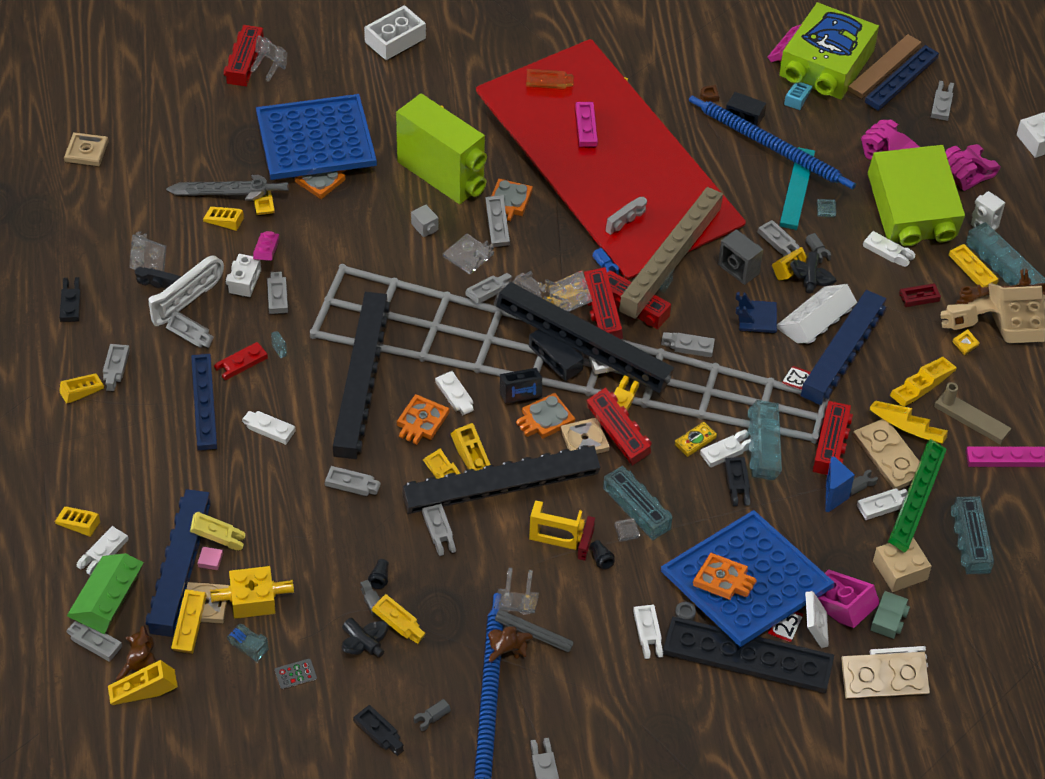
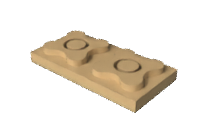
(888, 452)
(885, 675)

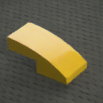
(264, 204)
(439, 464)

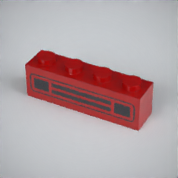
(243, 56)
(603, 304)
(653, 314)
(619, 426)
(832, 436)

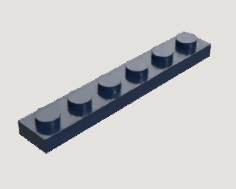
(901, 77)
(204, 402)

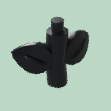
(812, 275)
(365, 638)

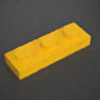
(973, 266)
(189, 621)

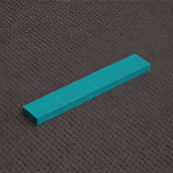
(795, 195)

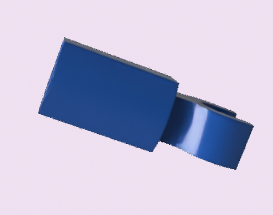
(605, 261)

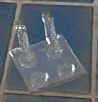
(276, 53)
(146, 253)
(469, 253)
(526, 282)
(568, 292)
(513, 601)

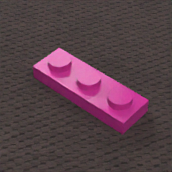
(777, 53)
(586, 124)
(266, 246)

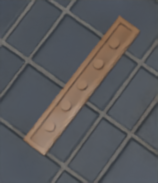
(884, 66)

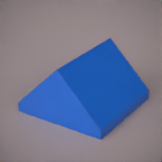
(838, 484)

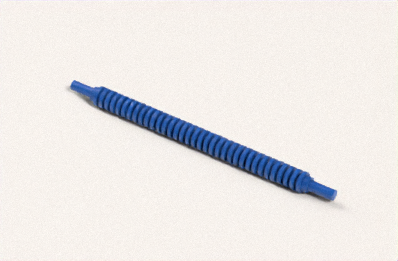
(772, 142)
(488, 704)

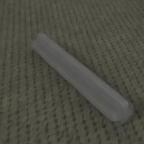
(537, 631)

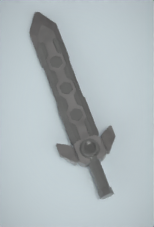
(254, 188)

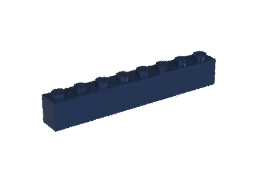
(844, 347)
(178, 565)

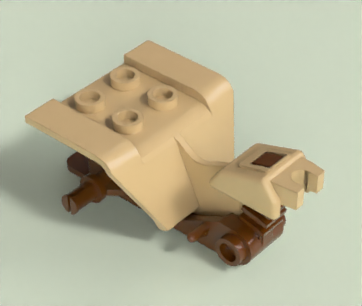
(1016, 309)

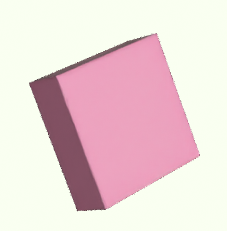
(210, 558)

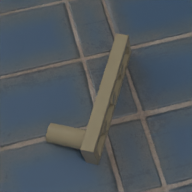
(970, 415)

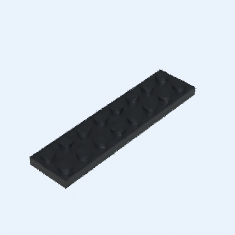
(756, 658)

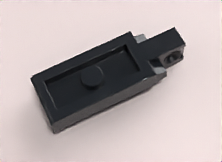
(379, 729)

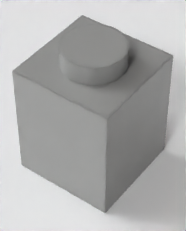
(424, 220)

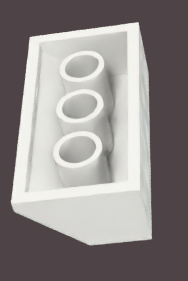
(817, 313)

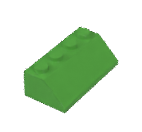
(105, 591)

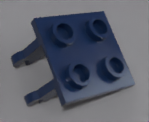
(756, 315)

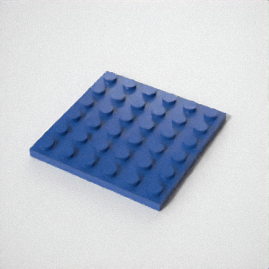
(315, 136)
(775, 563)

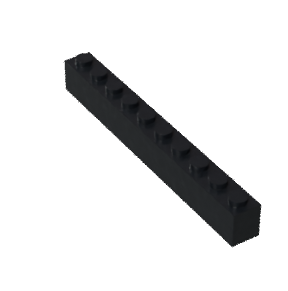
(585, 337)
(360, 376)
(501, 479)

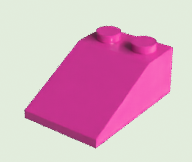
(849, 599)

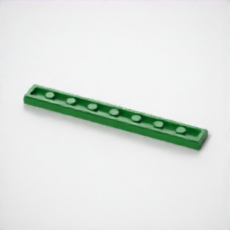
(917, 496)

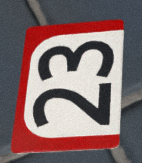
(796, 377)
(786, 628)

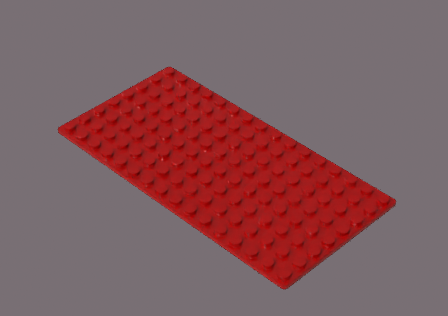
(631, 158)

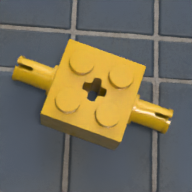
(252, 592)

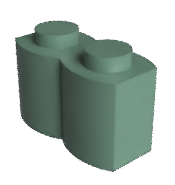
(889, 615)

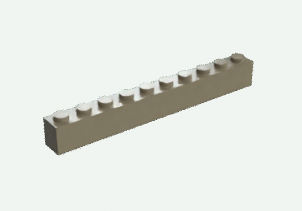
(670, 253)

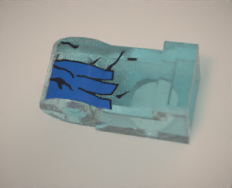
(248, 642)

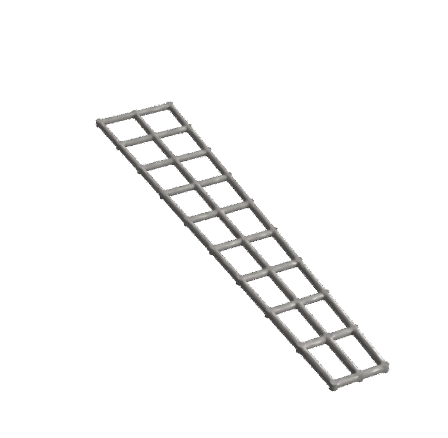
(588, 390)

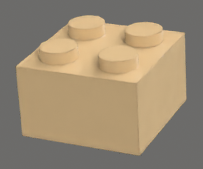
(902, 568)

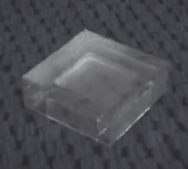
(626, 530)

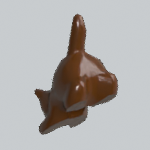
(508, 641)
(139, 653)

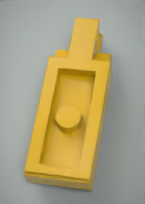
(398, 618)

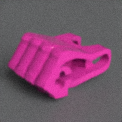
(885, 137)
(969, 167)

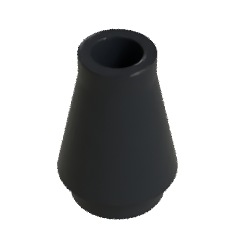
(603, 556)
(379, 576)

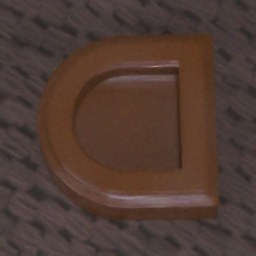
(709, 93)

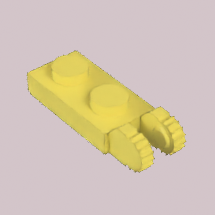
(217, 531)

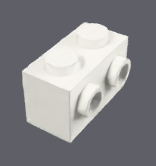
(988, 210)
(243, 275)

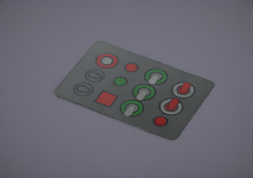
(295, 673)

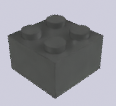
(740, 257)

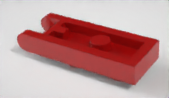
(242, 360)

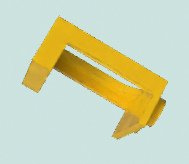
(539, 518)

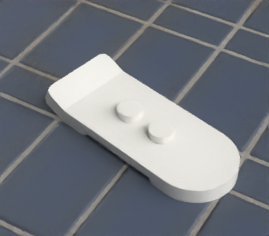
(185, 289)

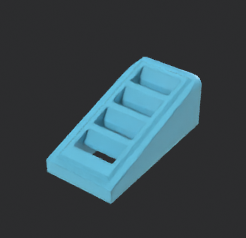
(797, 95)

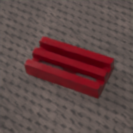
(920, 297)
(586, 538)

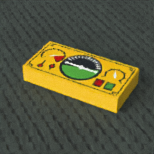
(695, 439)

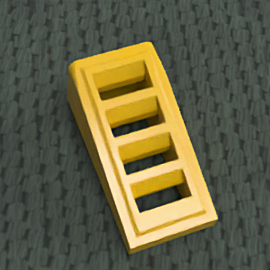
(233, 219)
(782, 266)
(74, 390)
(86, 529)

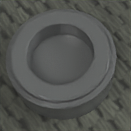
(686, 611)

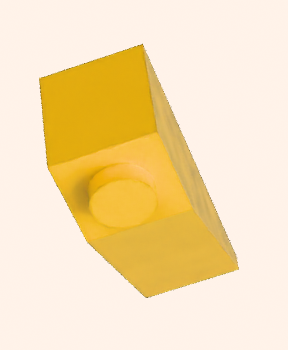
(470, 447)
(144, 684)

